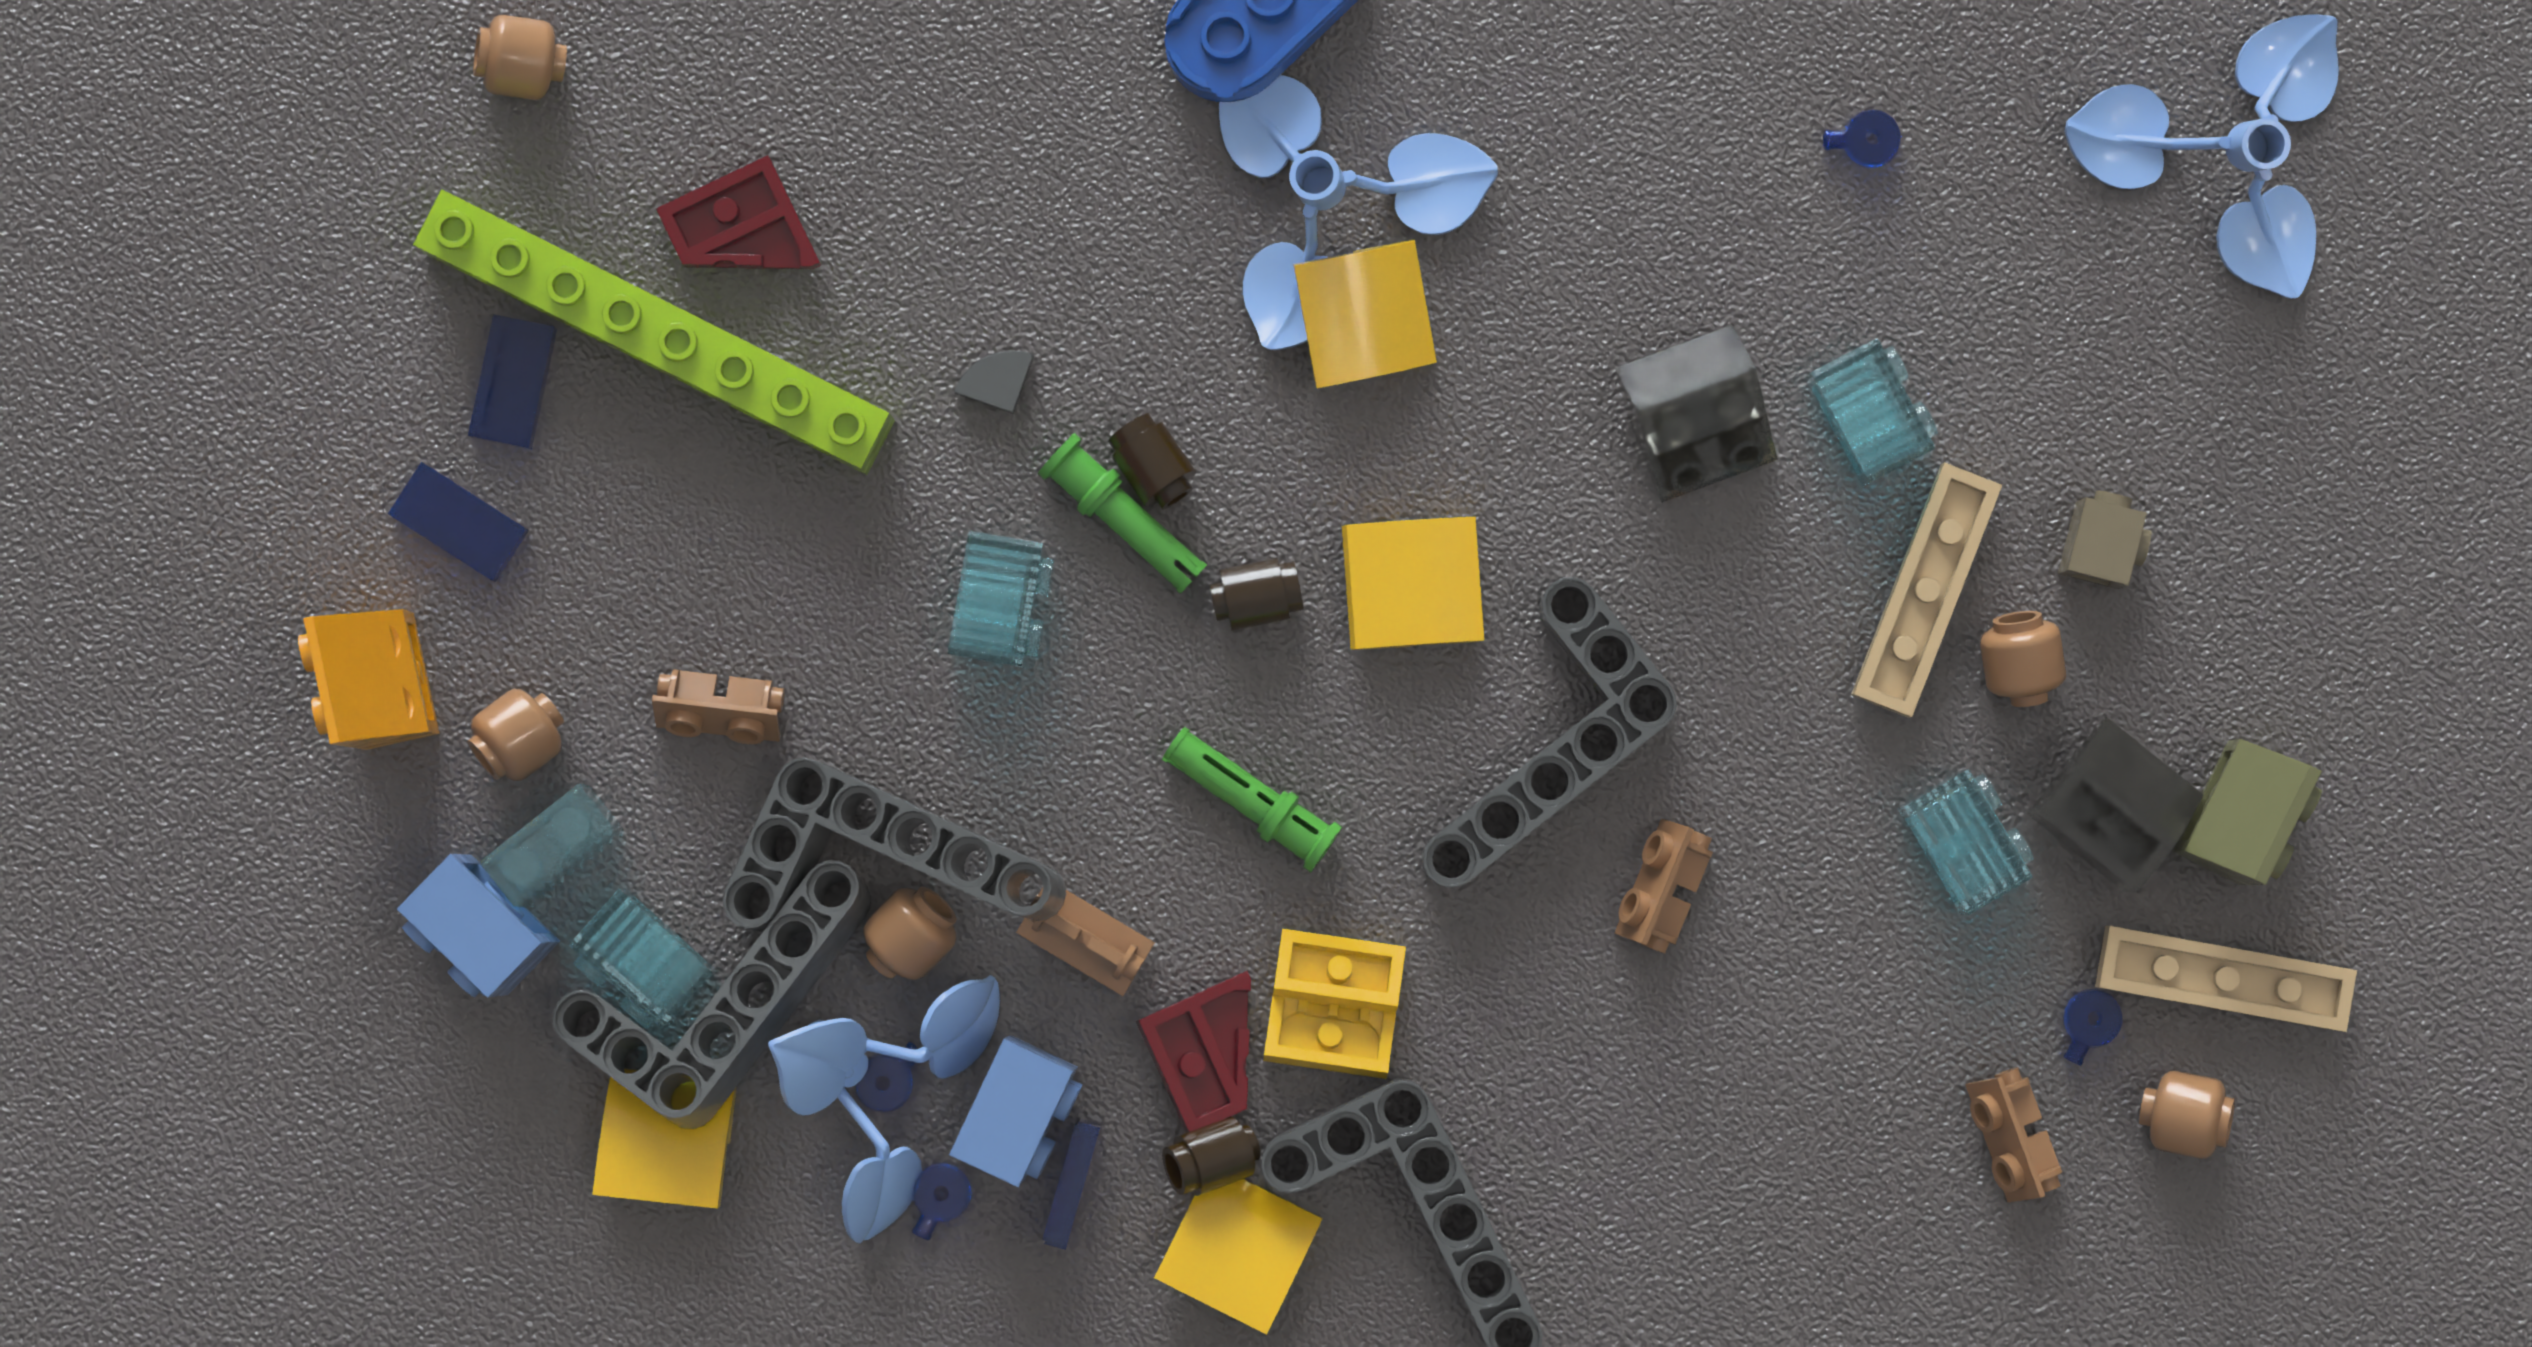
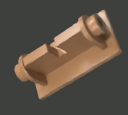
(689, 707)
(1670, 858)
(1090, 942)
(2020, 1163)

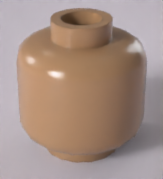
(518, 57)
(2023, 658)
(516, 735)
(910, 933)
(2188, 1114)

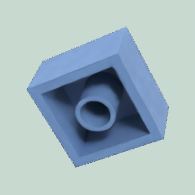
(475, 927)
(1015, 1110)

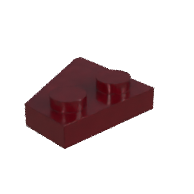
(739, 223)
(1203, 1051)

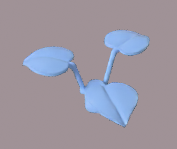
(2292, 73)
(1434, 178)
(830, 1055)

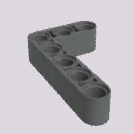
(1566, 750)
(888, 835)
(728, 1008)
(1431, 1196)

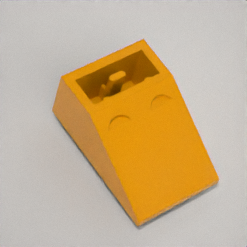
(368, 678)

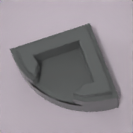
(997, 379)

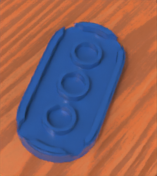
(1242, 45)

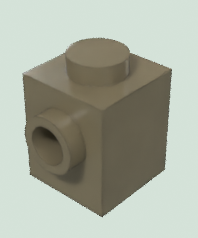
(2105, 540)

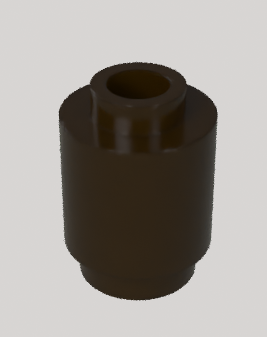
(1152, 462)
(1257, 594)
(1211, 1157)

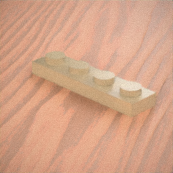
(1926, 590)
(2226, 978)

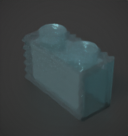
(1872, 411)
(999, 600)
(1967, 841)
(552, 846)
(641, 960)

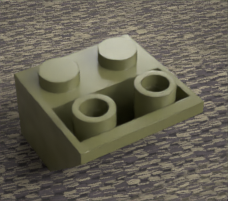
(2250, 813)

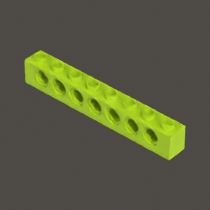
(654, 332)

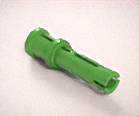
(1099, 494)
(1277, 815)

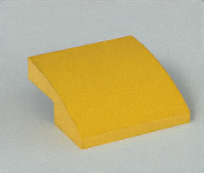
(1365, 313)
(1413, 583)
(1334, 1003)
(656, 1160)
(1239, 1251)

